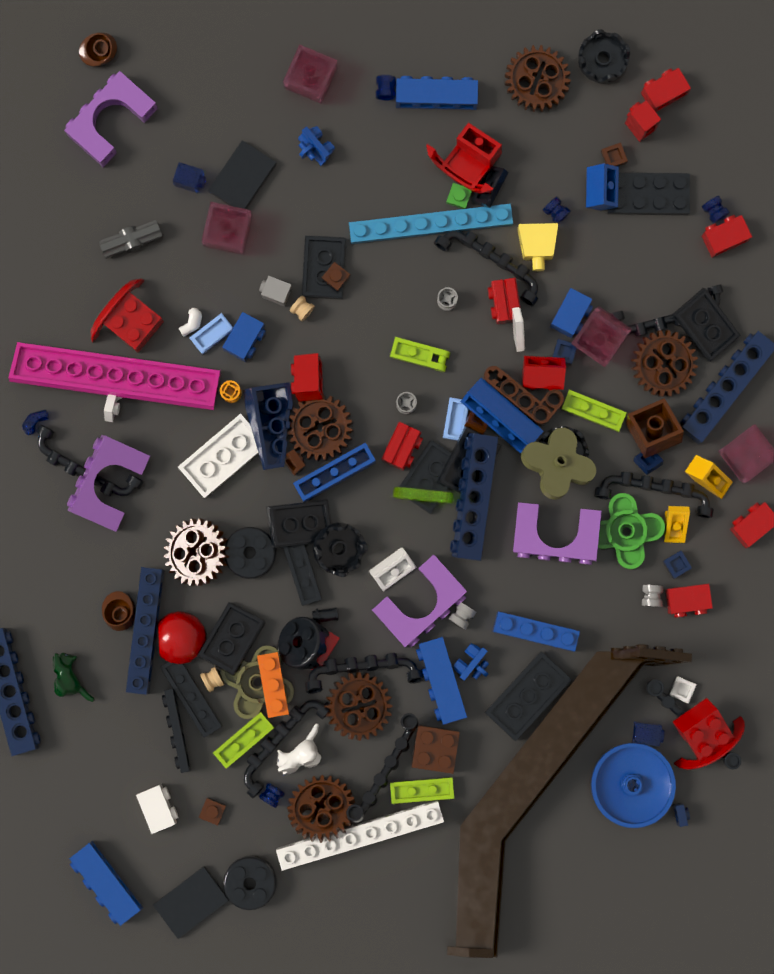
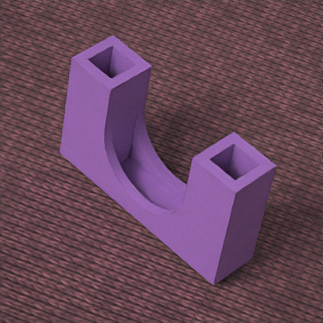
(117, 92)
(106, 453)
(582, 548)
(448, 592)

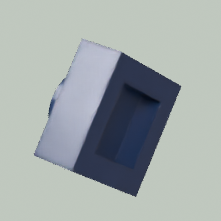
(564, 350)
(648, 464)
(677, 564)
(681, 814)

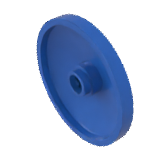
(633, 785)

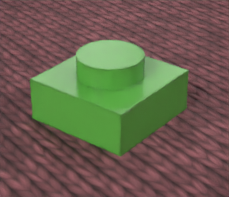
(458, 196)

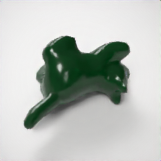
(66, 680)

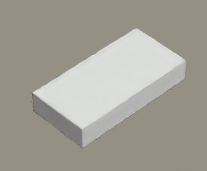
(518, 329)

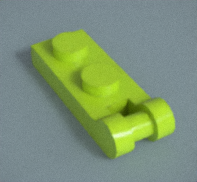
(419, 354)

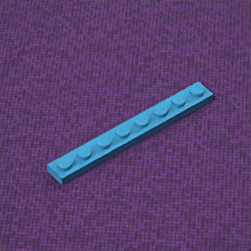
(430, 223)

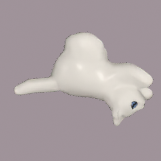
(304, 754)

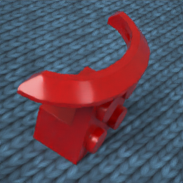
(469, 159)
(128, 318)
(707, 734)

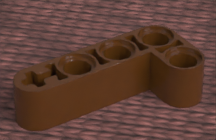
(520, 392)

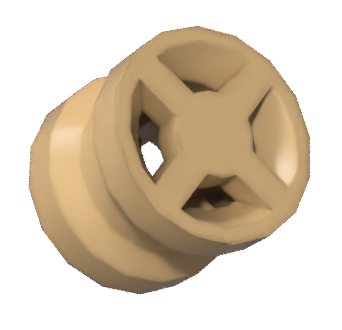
(302, 308)
(212, 679)

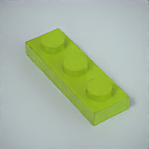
(593, 410)
(243, 740)
(422, 790)

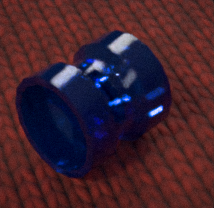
(386, 87)
(715, 209)
(558, 212)

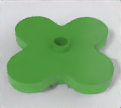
(643, 529)

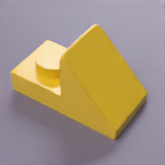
(676, 524)

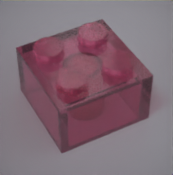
(310, 74)
(227, 228)
(601, 336)
(748, 454)

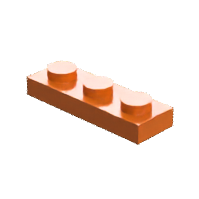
(273, 685)

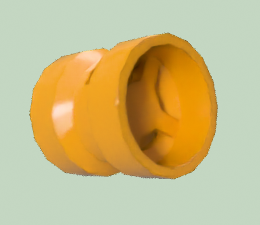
(230, 391)

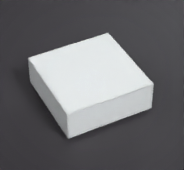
(682, 689)

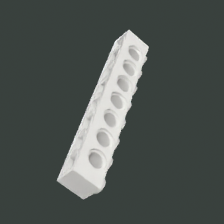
(361, 835)

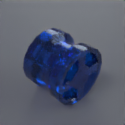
(271, 795)

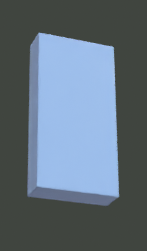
(211, 333)
(455, 419)

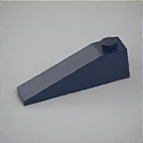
(268, 415)

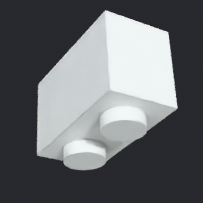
(157, 808)

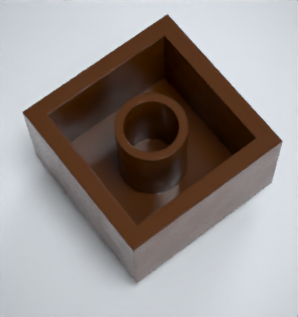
(654, 428)
(435, 749)

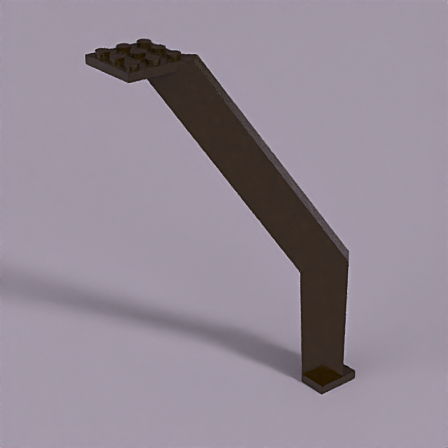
(524, 782)

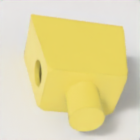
(537, 243)

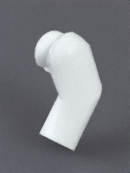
(193, 322)

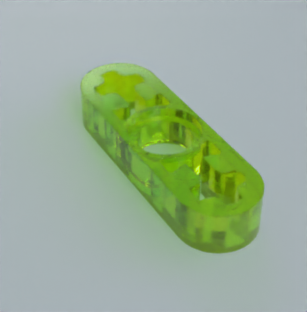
(423, 495)

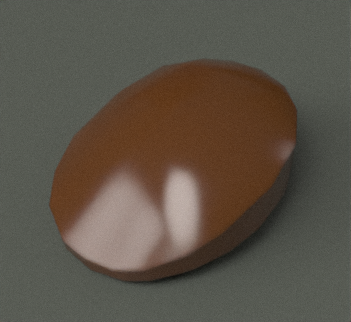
(98, 49)
(118, 611)

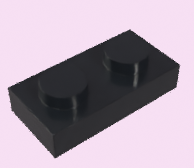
(494, 178)

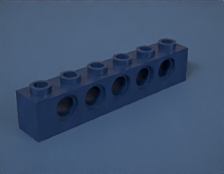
(764, 348)
(482, 488)
(145, 631)
(11, 723)

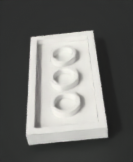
(220, 456)

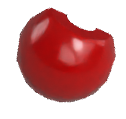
(180, 637)

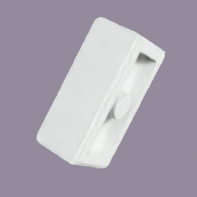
(392, 569)

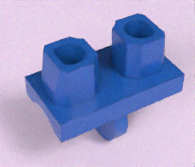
(312, 147)
(464, 669)

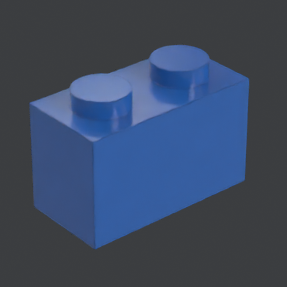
(602, 187)
(571, 313)
(244, 337)

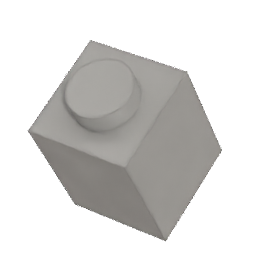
(275, 290)

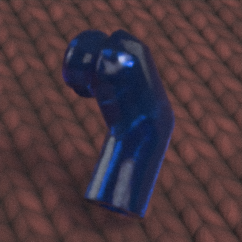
(32, 419)

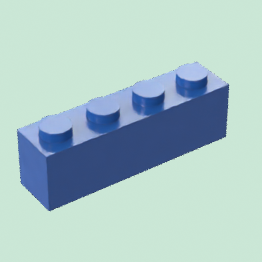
(436, 93)
(501, 415)
(334, 472)
(536, 631)
(442, 680)
(106, 883)

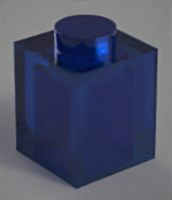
(189, 177)
(647, 734)

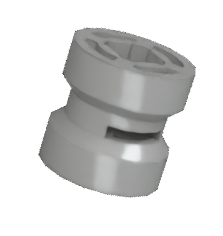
(449, 296)
(406, 403)
(652, 595)
(462, 615)

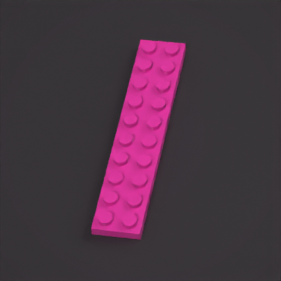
(114, 376)

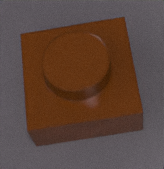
(614, 155)
(336, 276)
(475, 423)
(294, 462)
(212, 811)

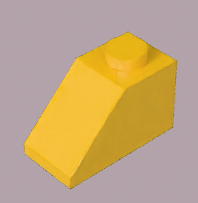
(709, 476)

